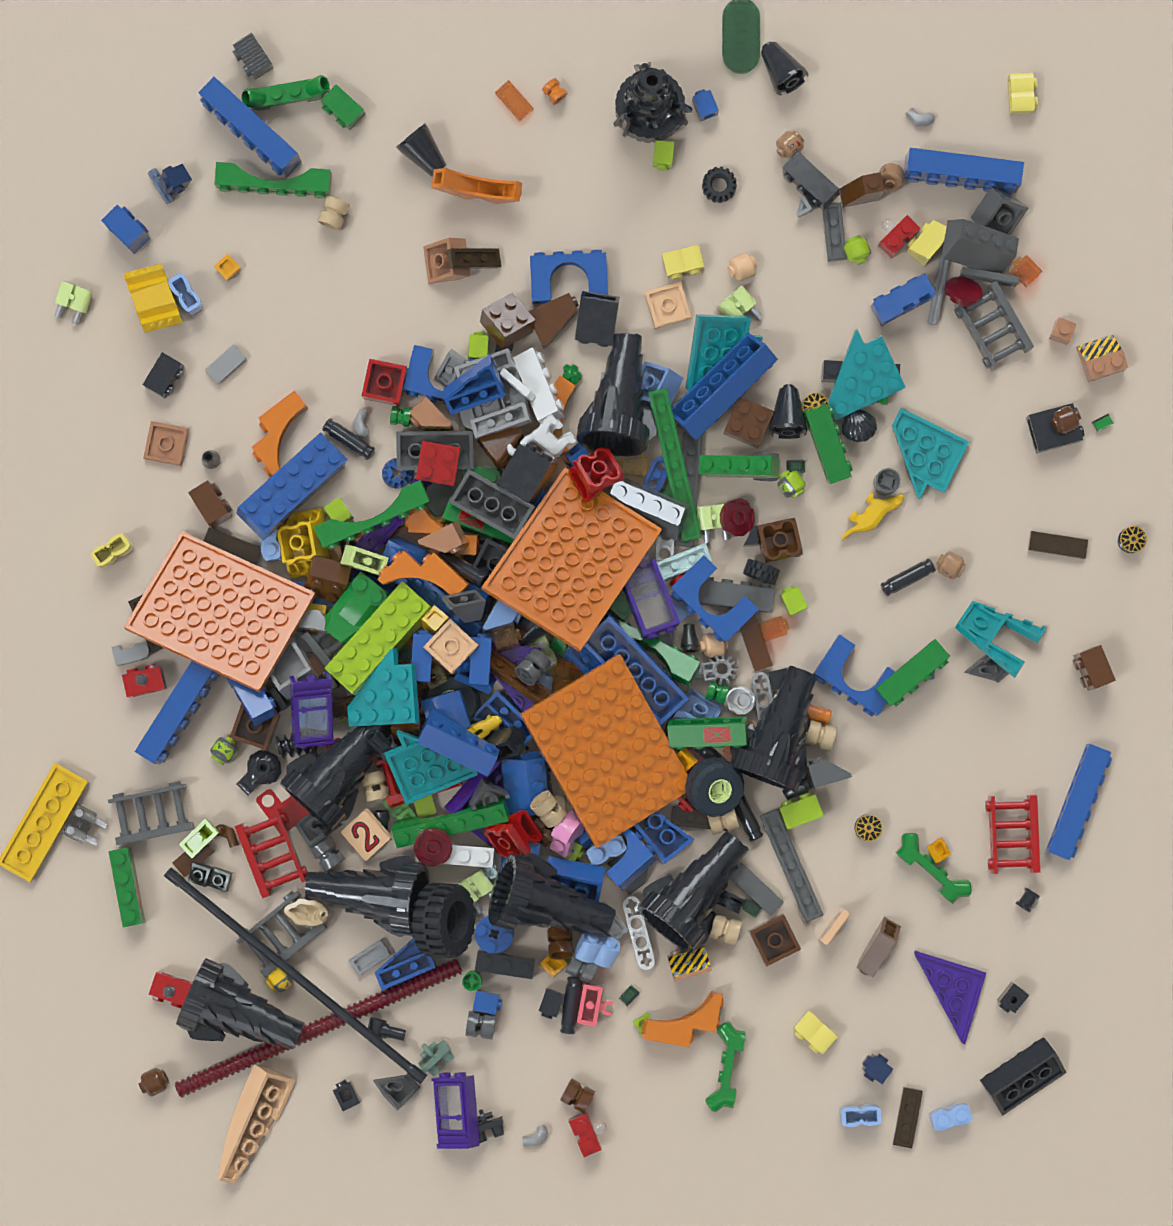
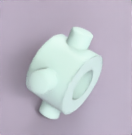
(491, 872)

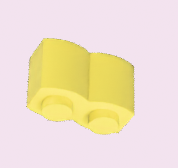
(1021, 93)
(683, 262)
(108, 553)
(815, 1032)

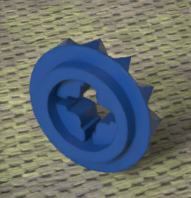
(397, 483)

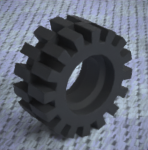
(719, 173)
(761, 571)

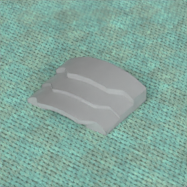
(499, 413)

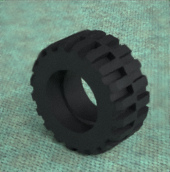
(443, 920)

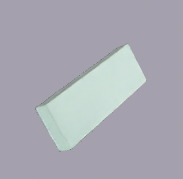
(682, 562)

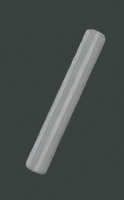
(940, 283)

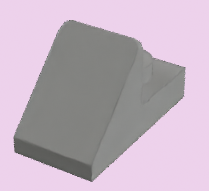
(446, 372)

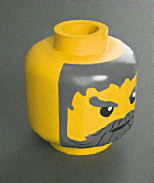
(279, 981)

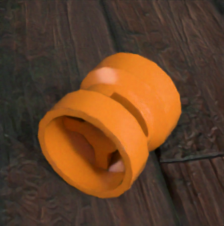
(554, 91)

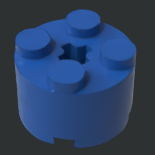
(488, 943)

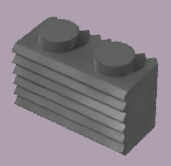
(253, 56)

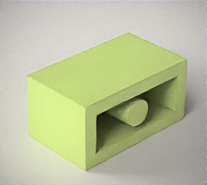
(363, 560)

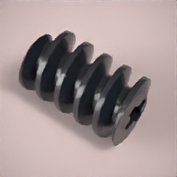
(287, 747)

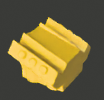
(153, 298)
(300, 542)

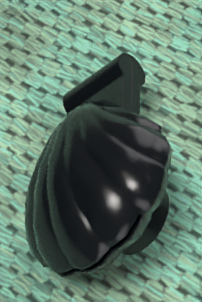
(859, 426)
(255, 773)

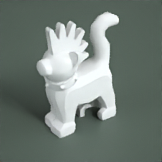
(545, 439)

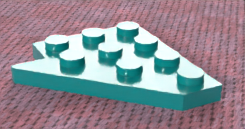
(712, 341)
(864, 376)
(927, 451)
(387, 695)
(422, 770)

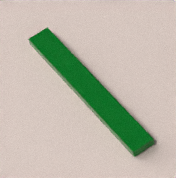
(674, 459)

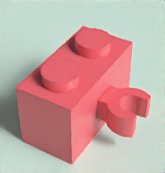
(591, 1005)

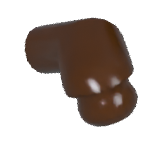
(228, 833)

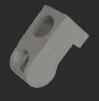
(130, 655)

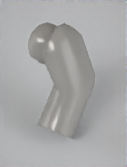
(920, 119)
(359, 424)
(538, 1137)

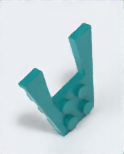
(982, 624)

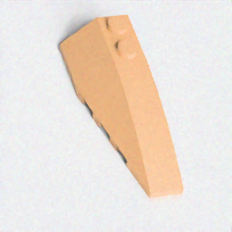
(255, 1112)

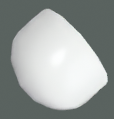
(740, 700)

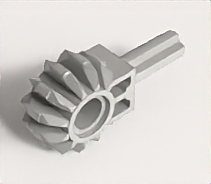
(709, 670)

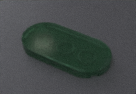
(741, 36)

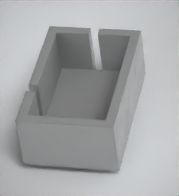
(291, 663)

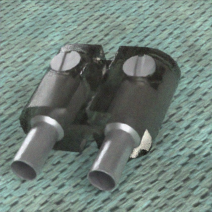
(80, 824)

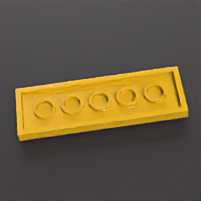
(42, 822)

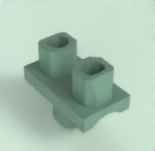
(433, 1054)

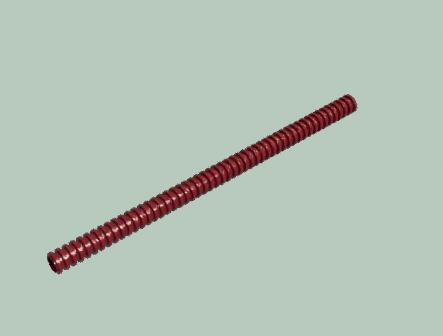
(319, 1027)

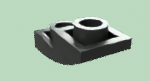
(210, 876)

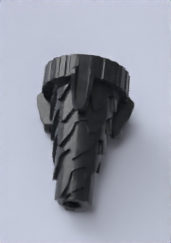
(647, 110)
(616, 414)
(775, 744)
(328, 781)
(378, 895)
(530, 897)
(684, 905)
(224, 1003)

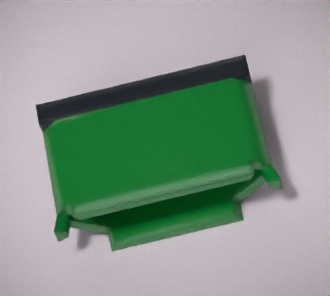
(1102, 422)

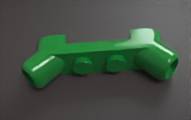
(286, 93)
(951, 888)
(726, 1095)

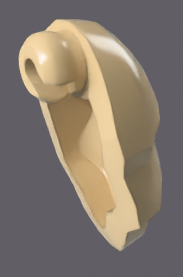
(306, 912)

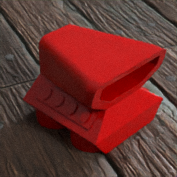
(595, 473)
(514, 835)

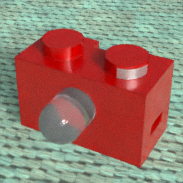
(897, 234)
(144, 681)
(169, 988)
(587, 1133)

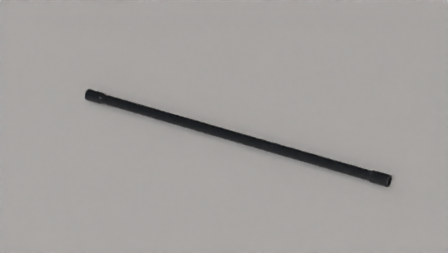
(411, 1069)

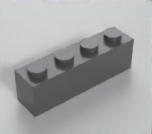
(729, 594)

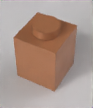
(1062, 331)

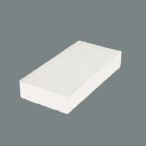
(517, 385)

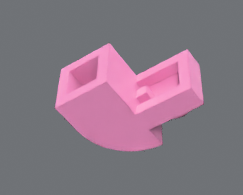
(566, 833)

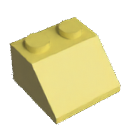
(928, 243)

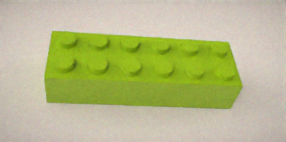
(385, 629)

